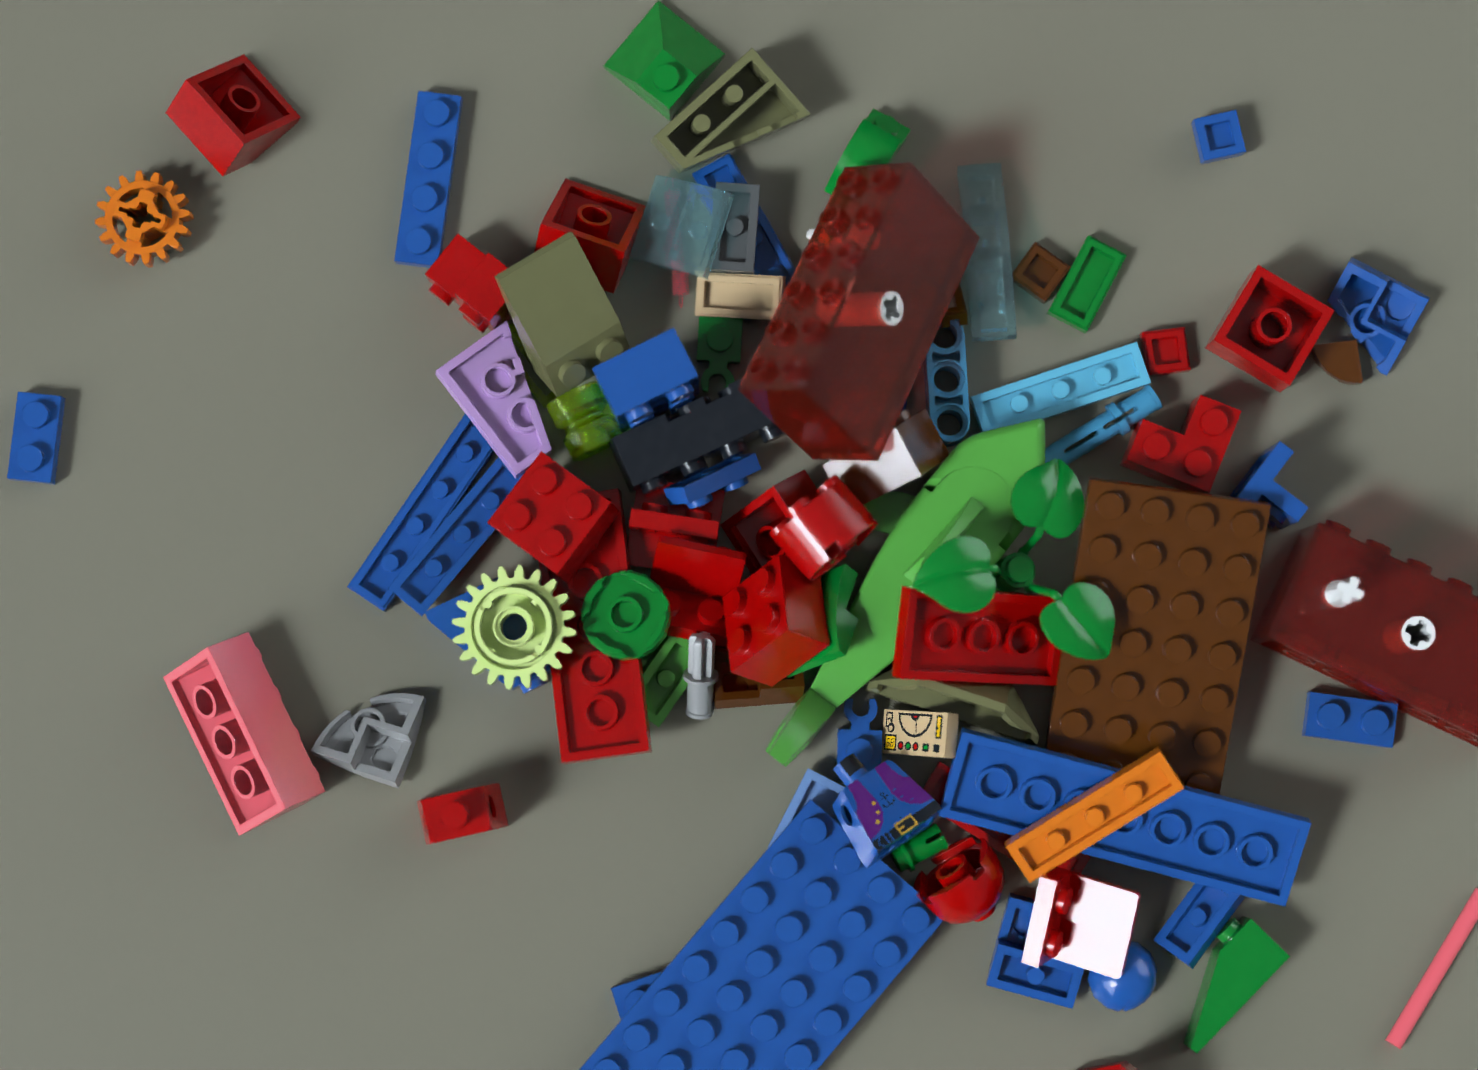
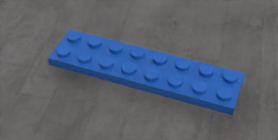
(1184, 837)

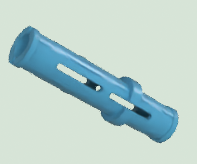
(1143, 402)

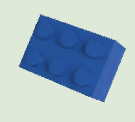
(648, 380)

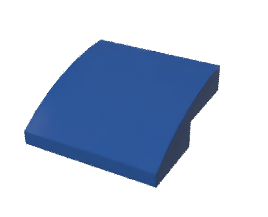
(1052, 982)

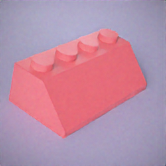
(243, 733)

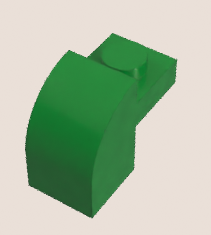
(873, 143)

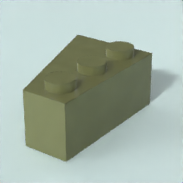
(730, 113)

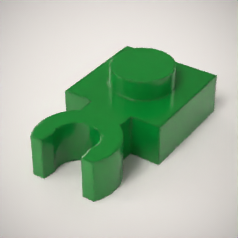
(718, 345)

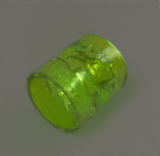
(583, 419)

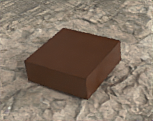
(1039, 272)

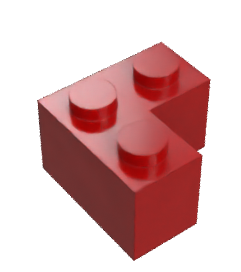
(468, 279)
(1184, 458)

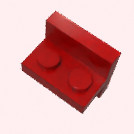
(655, 518)

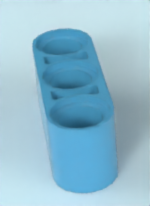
(954, 402)

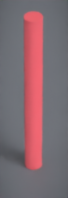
(1435, 973)

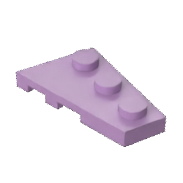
(495, 396)

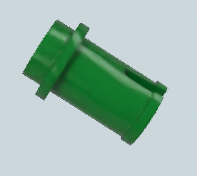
(919, 849)

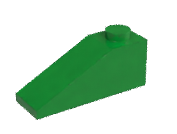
(1234, 973)

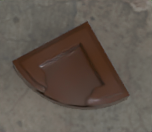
(1340, 361)

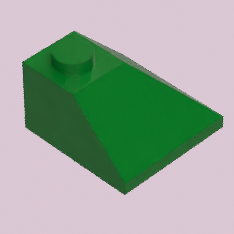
(664, 60)

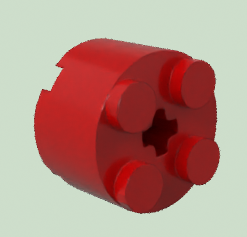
(823, 529)

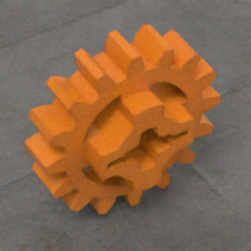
(148, 201)

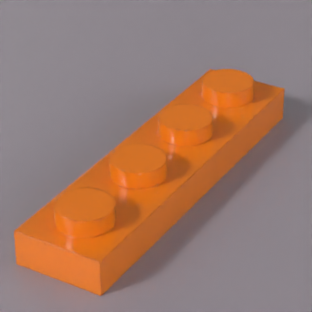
(1094, 814)

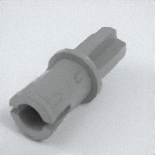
(700, 676)

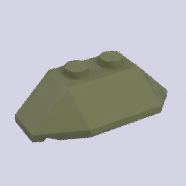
(979, 704)

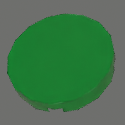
(626, 615)

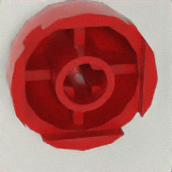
(963, 882)

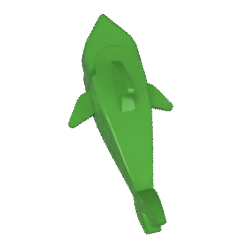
(961, 498)

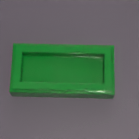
(1086, 284)

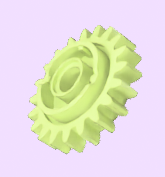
(485, 627)

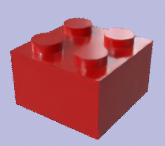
(1269, 329)
(554, 516)
(774, 622)

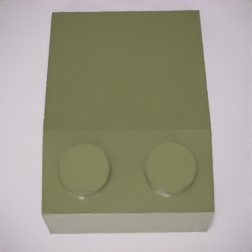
(561, 314)

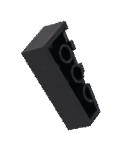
(690, 439)

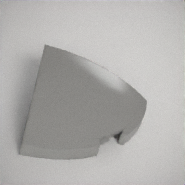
(375, 739)

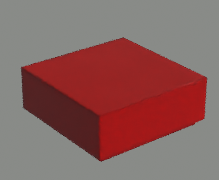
(1165, 351)

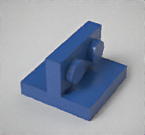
(1259, 486)

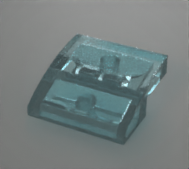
(682, 226)

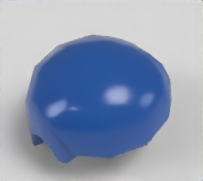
(1131, 988)

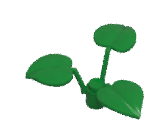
(964, 582)

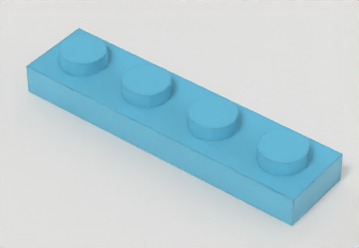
(1062, 388)

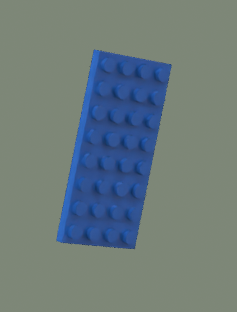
(778, 962)

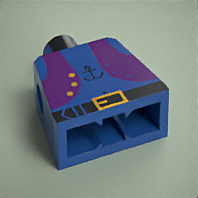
(880, 808)

